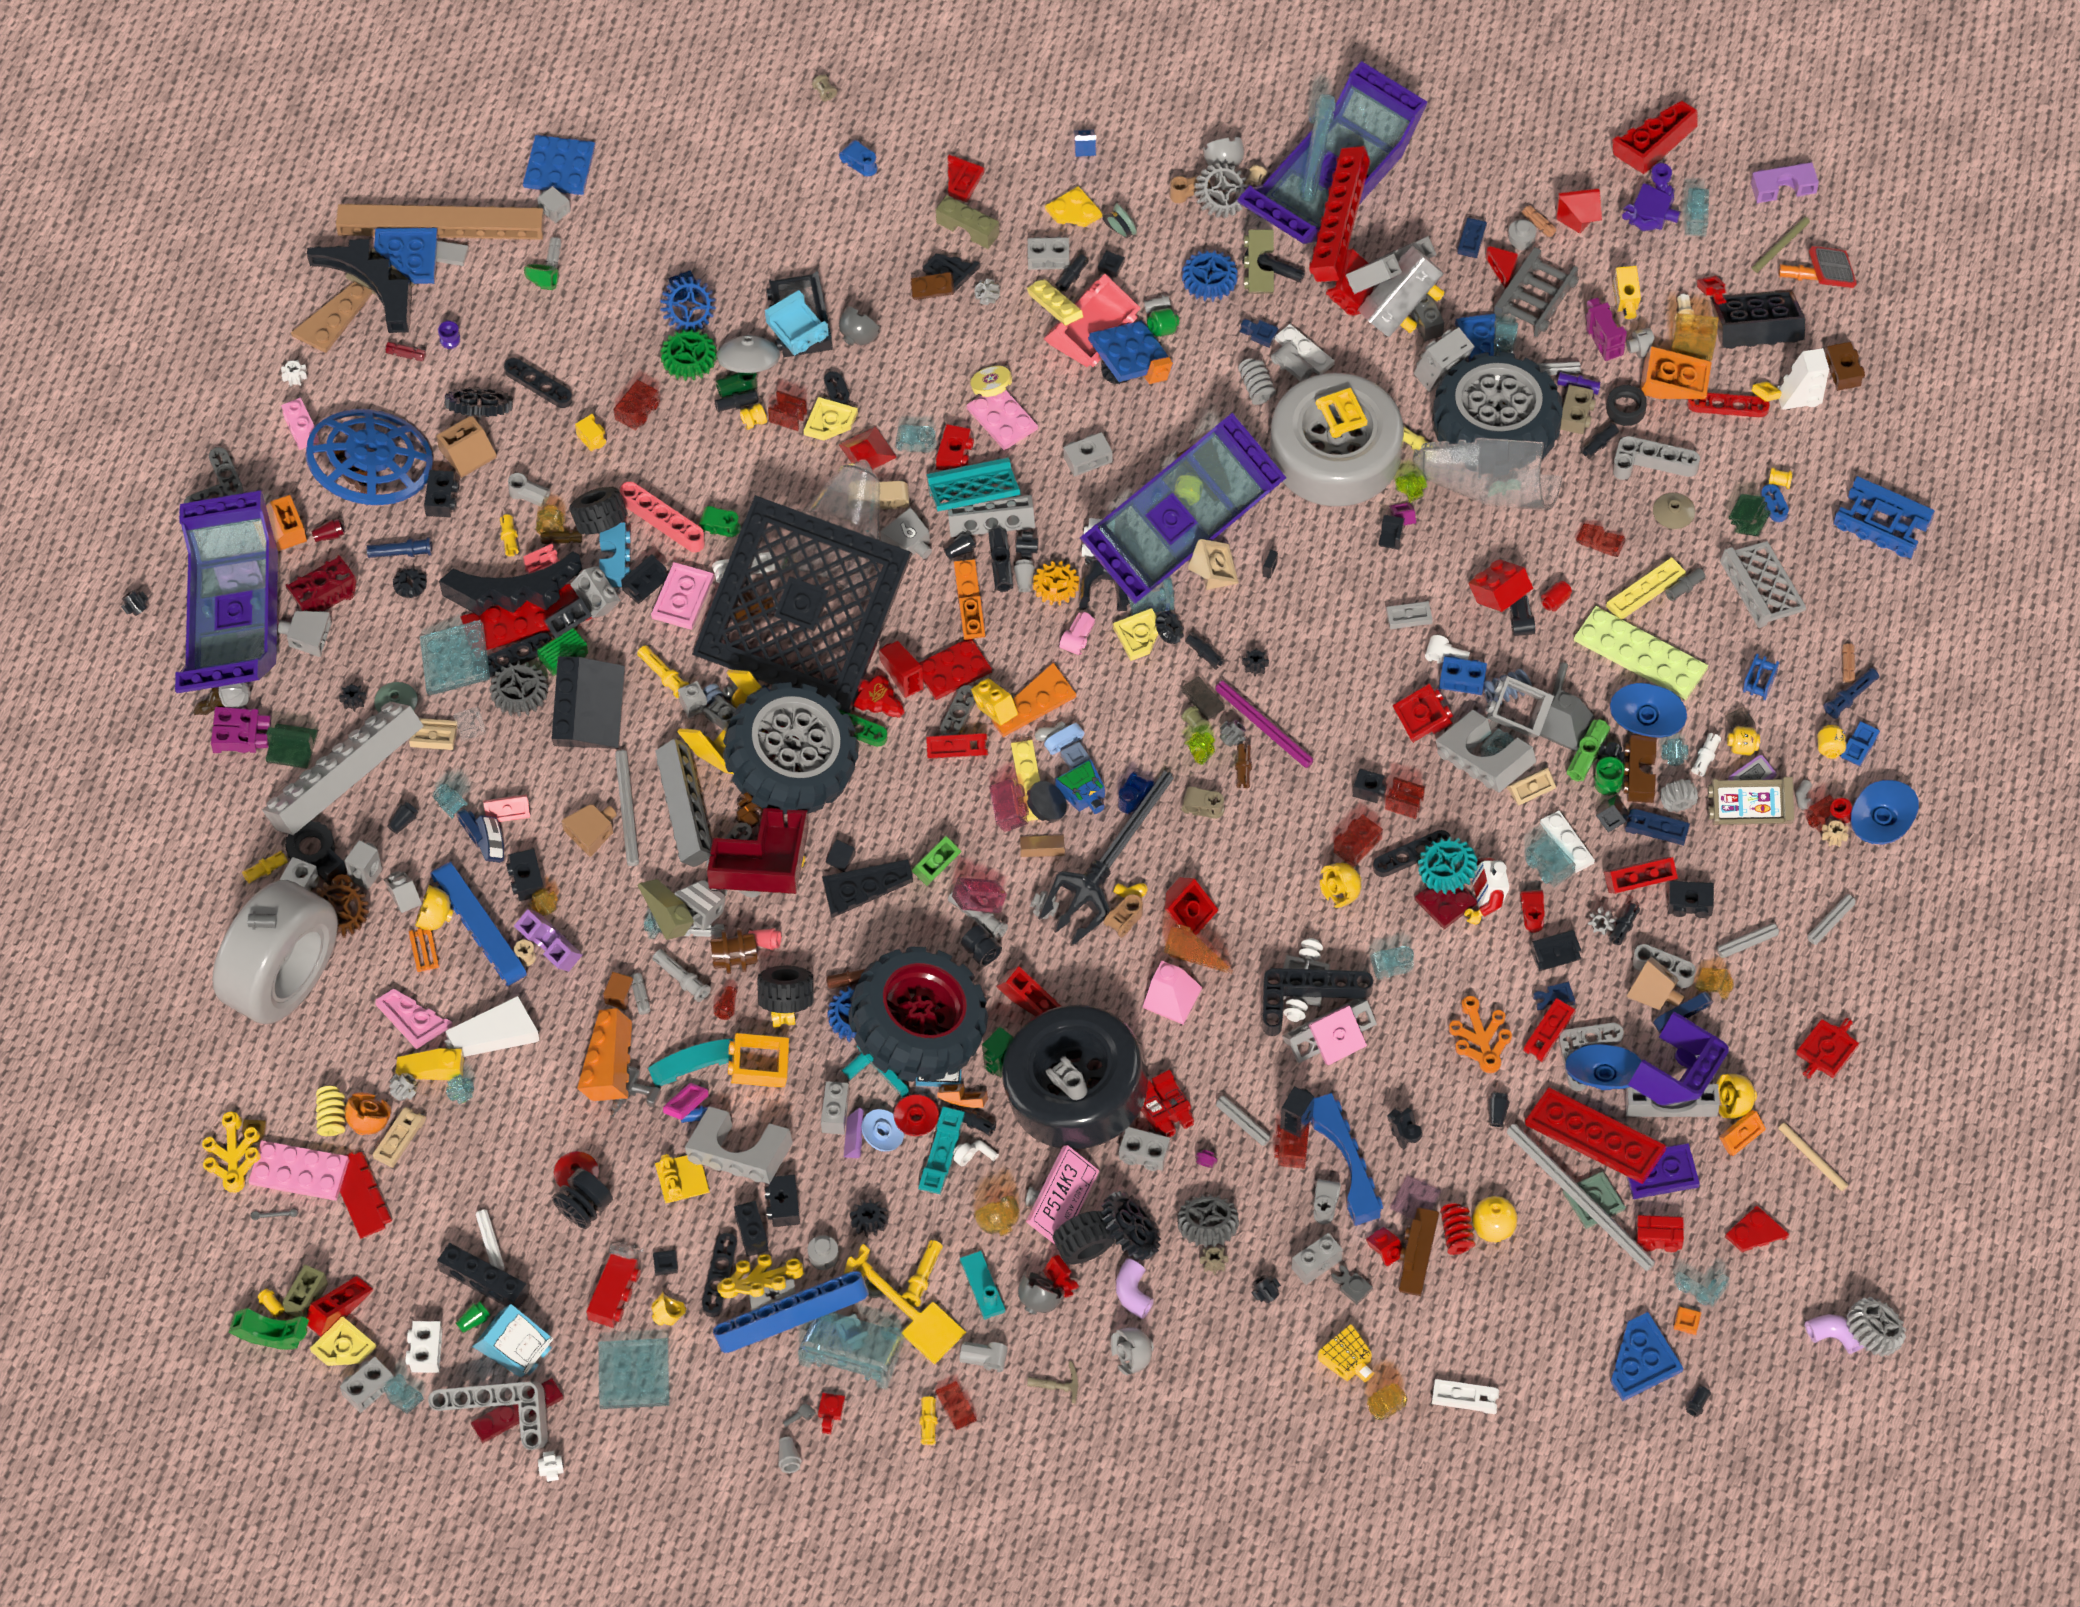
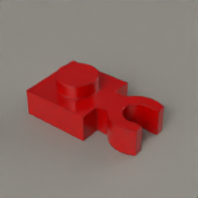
(1059, 1273)

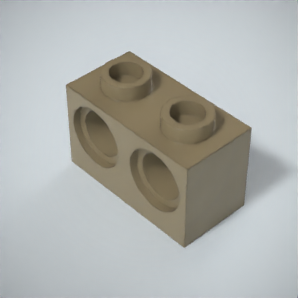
(1574, 409)

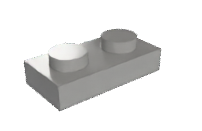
(1409, 615)

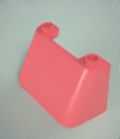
(1102, 308)

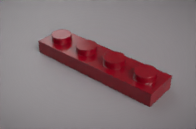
(507, 1416)

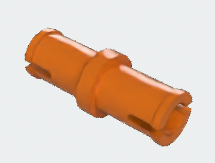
(1798, 272)

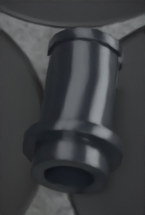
(1696, 1405)

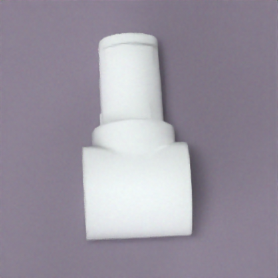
(1440, 648)

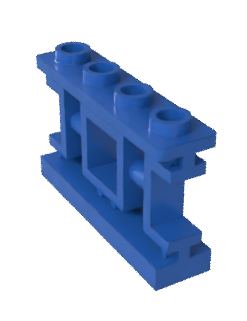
(1891, 505)

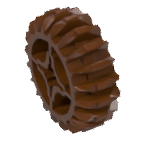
(345, 915)

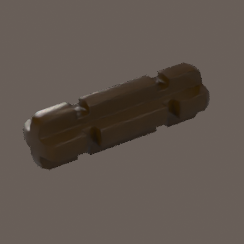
(559, 537)

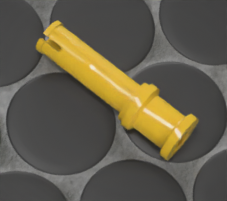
(669, 677)
(919, 1282)

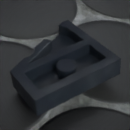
(942, 264)

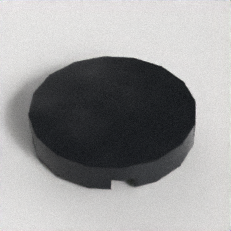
(1046, 801)

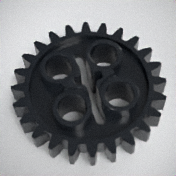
(491, 402)
(1130, 1225)

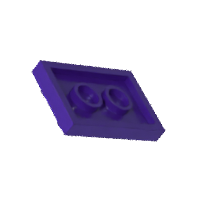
(1671, 1174)

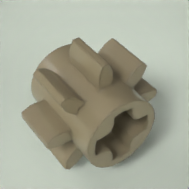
(1214, 1265)

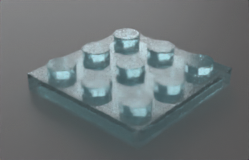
(454, 657)
(633, 1373)

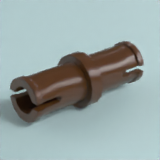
(1243, 766)

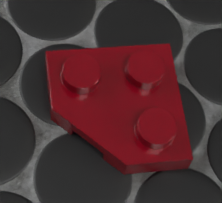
(1445, 908)

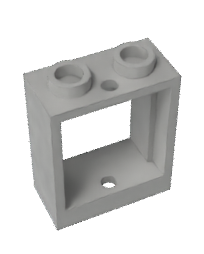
(1539, 714)

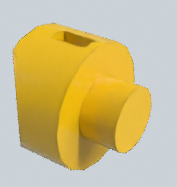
(667, 1310)

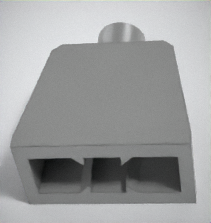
(307, 631)

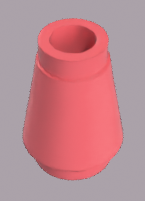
(767, 938)

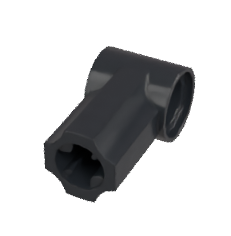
(1521, 618)

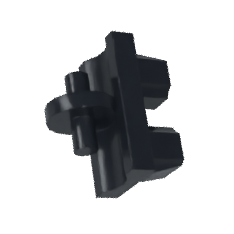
(1404, 1127)

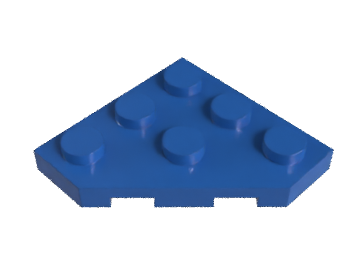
(409, 251)
(1643, 1358)

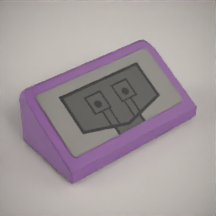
(1755, 770)

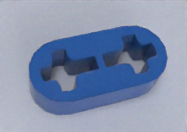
(1778, 501)

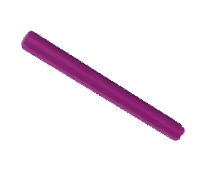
(1264, 724)

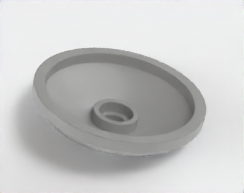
(748, 354)

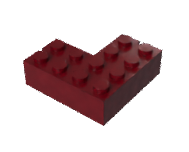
(765, 864)

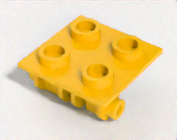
(680, 1178)

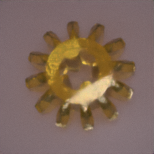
(1387, 1401)

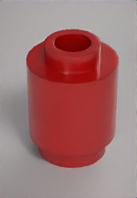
(1556, 596)

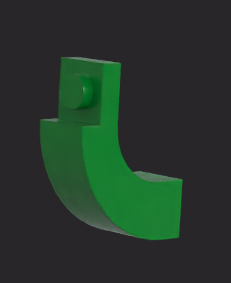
(268, 1332)

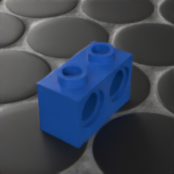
(1462, 680)

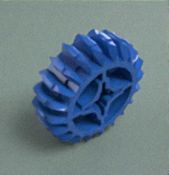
(1219, 283)
(686, 314)
(841, 1006)

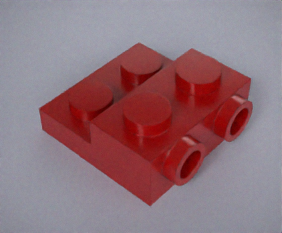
(1423, 713)

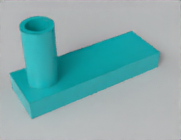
(862, 1061)
(982, 1285)

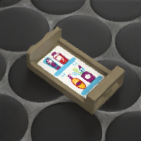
(1751, 802)

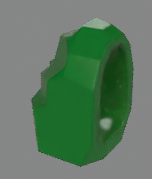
(542, 275)

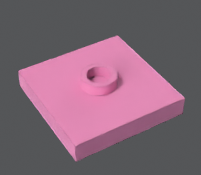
(1337, 1035)

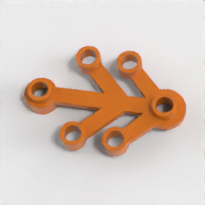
(1480, 1036)

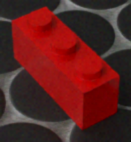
(1640, 875)
(613, 1290)

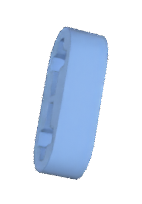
(1064, 738)

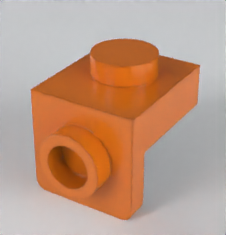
(1159, 370)

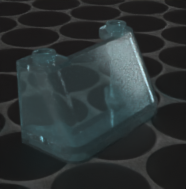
(852, 1347)

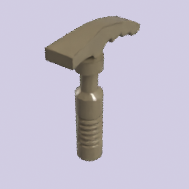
(1050, 1384)

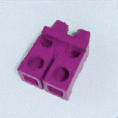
(1604, 331)
(239, 730)

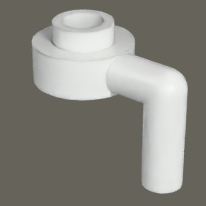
(964, 1152)

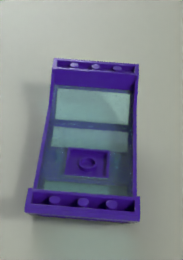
(1368, 114)
(1182, 504)
(229, 592)

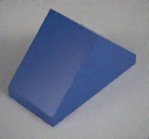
(1085, 143)

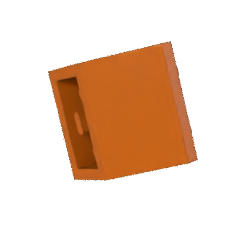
(285, 523)

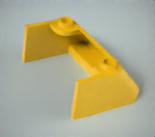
(702, 745)

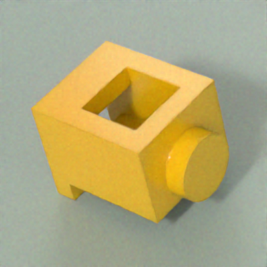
(590, 433)

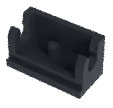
(644, 579)
(1556, 950)

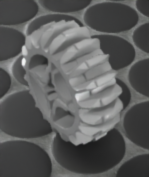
(1220, 182)
(1876, 1326)

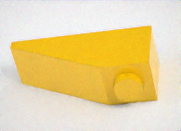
(432, 1064)

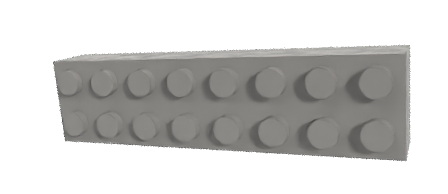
(342, 767)

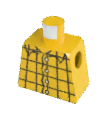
(1347, 1355)

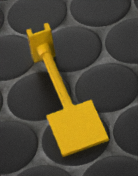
(930, 1331)

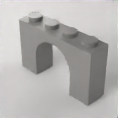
(1386, 266)
(1495, 770)
(756, 1163)

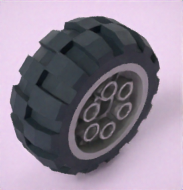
(1500, 379)
(803, 716)

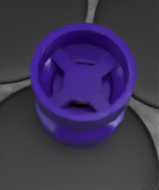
(449, 334)

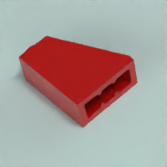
(902, 668)

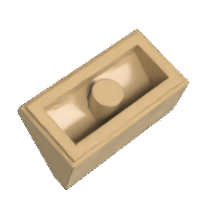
(1532, 786)

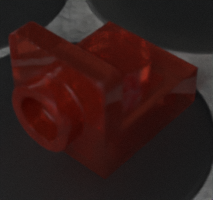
(1819, 812)

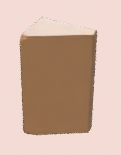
(1042, 846)

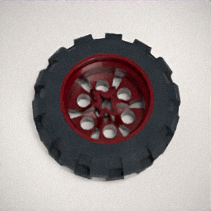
(890, 1033)

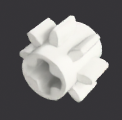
(294, 372)
(550, 1466)

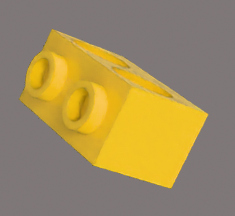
(994, 701)

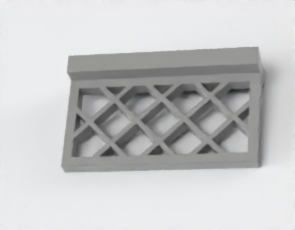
(1745, 586)

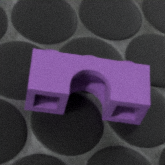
(1799, 177)
(556, 946)

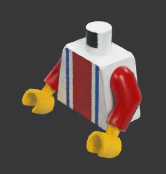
(1490, 888)

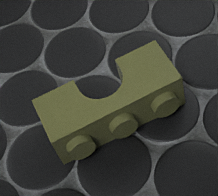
(981, 227)
(1258, 280)

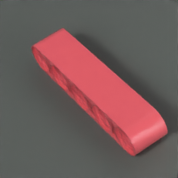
(658, 509)

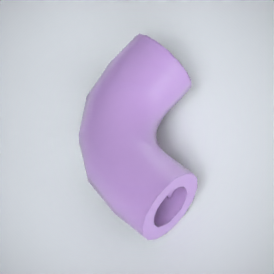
(1128, 1290)
(1834, 1327)

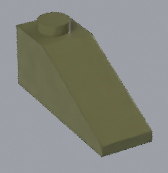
(667, 909)

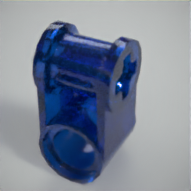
(1135, 790)

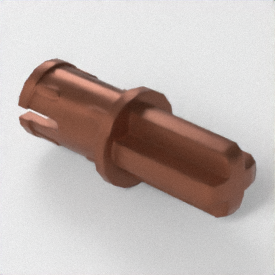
(844, 979)

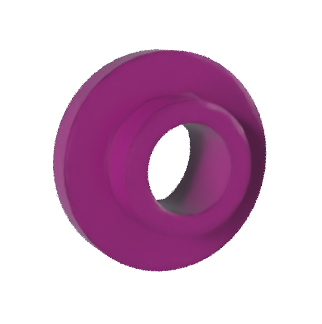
(1206, 1158)

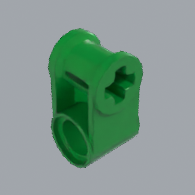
(719, 521)

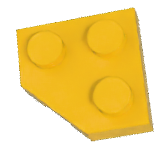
(1074, 208)

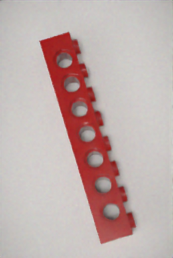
(1339, 214)

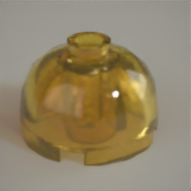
(998, 1216)

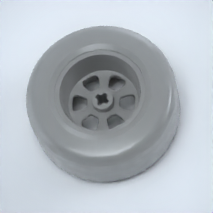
(1330, 477)
(270, 969)

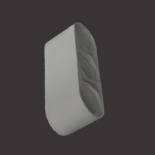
(1675, 964)

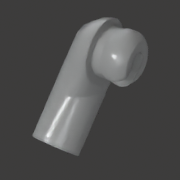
(1044, 733)
(1801, 795)

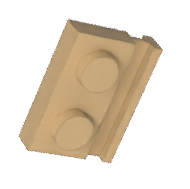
(435, 734)

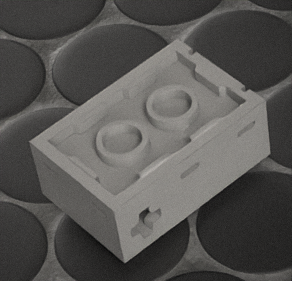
(1442, 357)

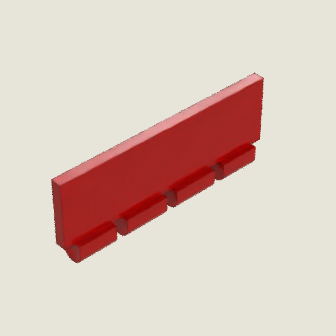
(361, 1201)

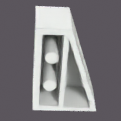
(1806, 382)

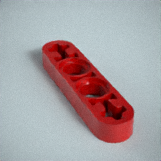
(1728, 409)

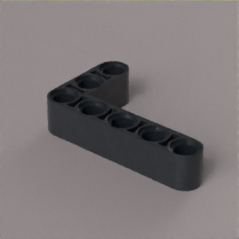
(1308, 989)

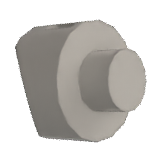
(1522, 234)
(1640, 343)
(823, 1252)

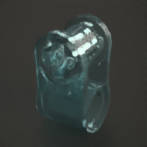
(1505, 336)
(914, 438)
(448, 799)
(1391, 962)

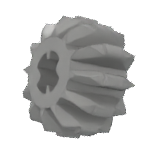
(1679, 795)

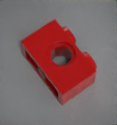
(954, 438)

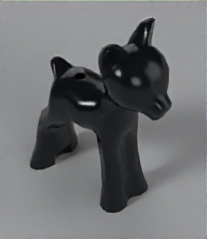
(1095, 574)

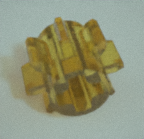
(544, 902)

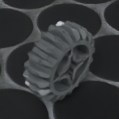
(510, 698)
(1208, 1220)

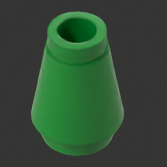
(474, 1316)

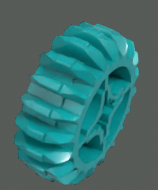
(1440, 875)

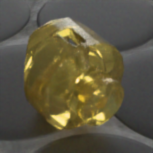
(549, 519)

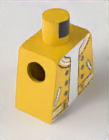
(1626, 290)

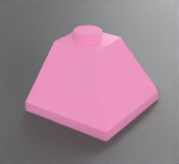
(1172, 993)

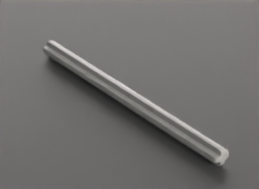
(1581, 1197)

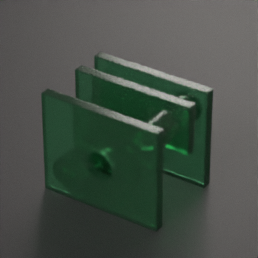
(1746, 511)

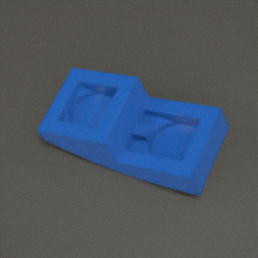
(1860, 744)

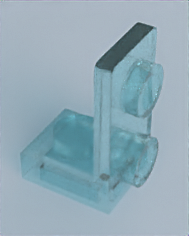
(1159, 601)
(1704, 1295)

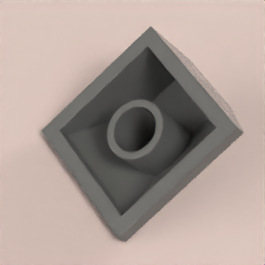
(1567, 721)

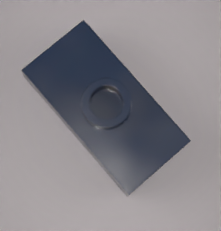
(1472, 238)

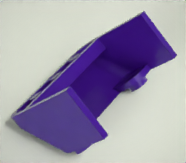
(1696, 1051)

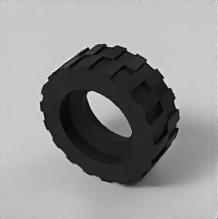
(311, 829)

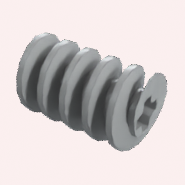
(1256, 381)

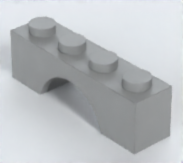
(1641, 1106)

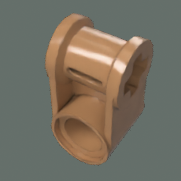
(1122, 918)

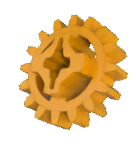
(1058, 581)

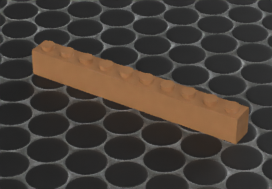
(449, 220)

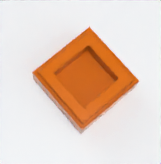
(1687, 1320)

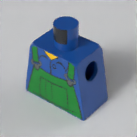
(1083, 787)

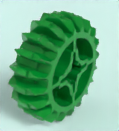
(685, 361)

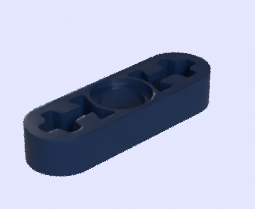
(1686, 1009)

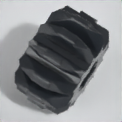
(863, 1223)

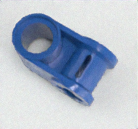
(859, 158)

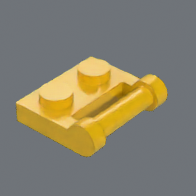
(1347, 408)

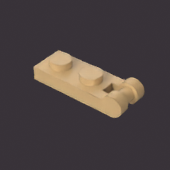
(398, 1137)

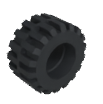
(598, 510)
(785, 989)
(1083, 1238)

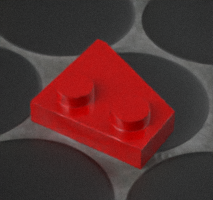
(963, 178)
(1755, 1230)

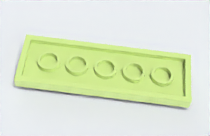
(1641, 653)

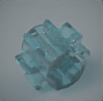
(1675, 752)
(459, 1089)

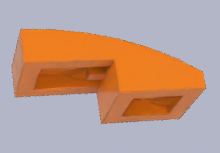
(956, 1095)

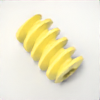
(330, 1111)

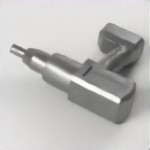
(633, 1088)

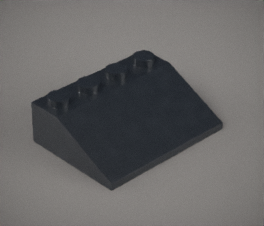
(1759, 319)
(587, 703)

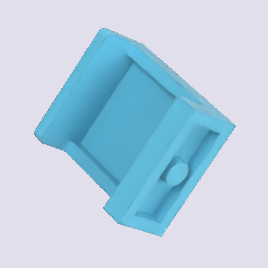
(795, 323)

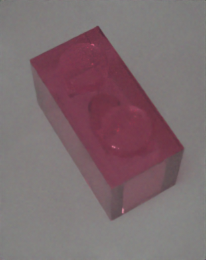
(1009, 804)
(979, 895)

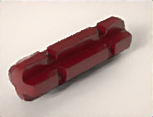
(405, 351)

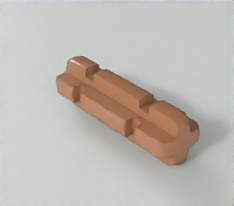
(1539, 221)
(1848, 663)

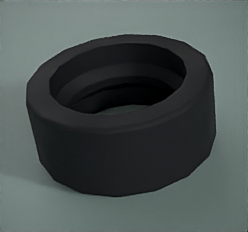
(1622, 418)

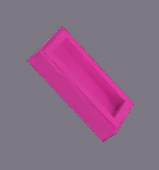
(685, 1101)

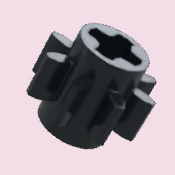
(1027, 545)
(134, 602)
(1255, 662)
(352, 697)
(1611, 750)
(1266, 1288)

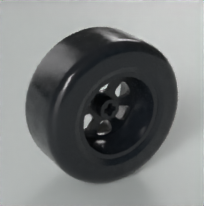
(1083, 1034)

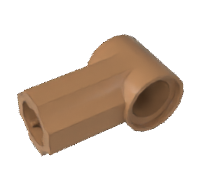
(1183, 188)

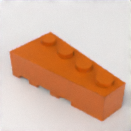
(607, 1057)

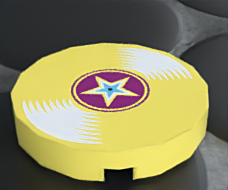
(991, 381)

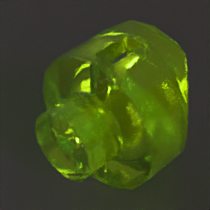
(1411, 486)
(1201, 746)

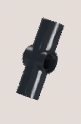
(1001, 569)

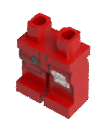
(1166, 1105)

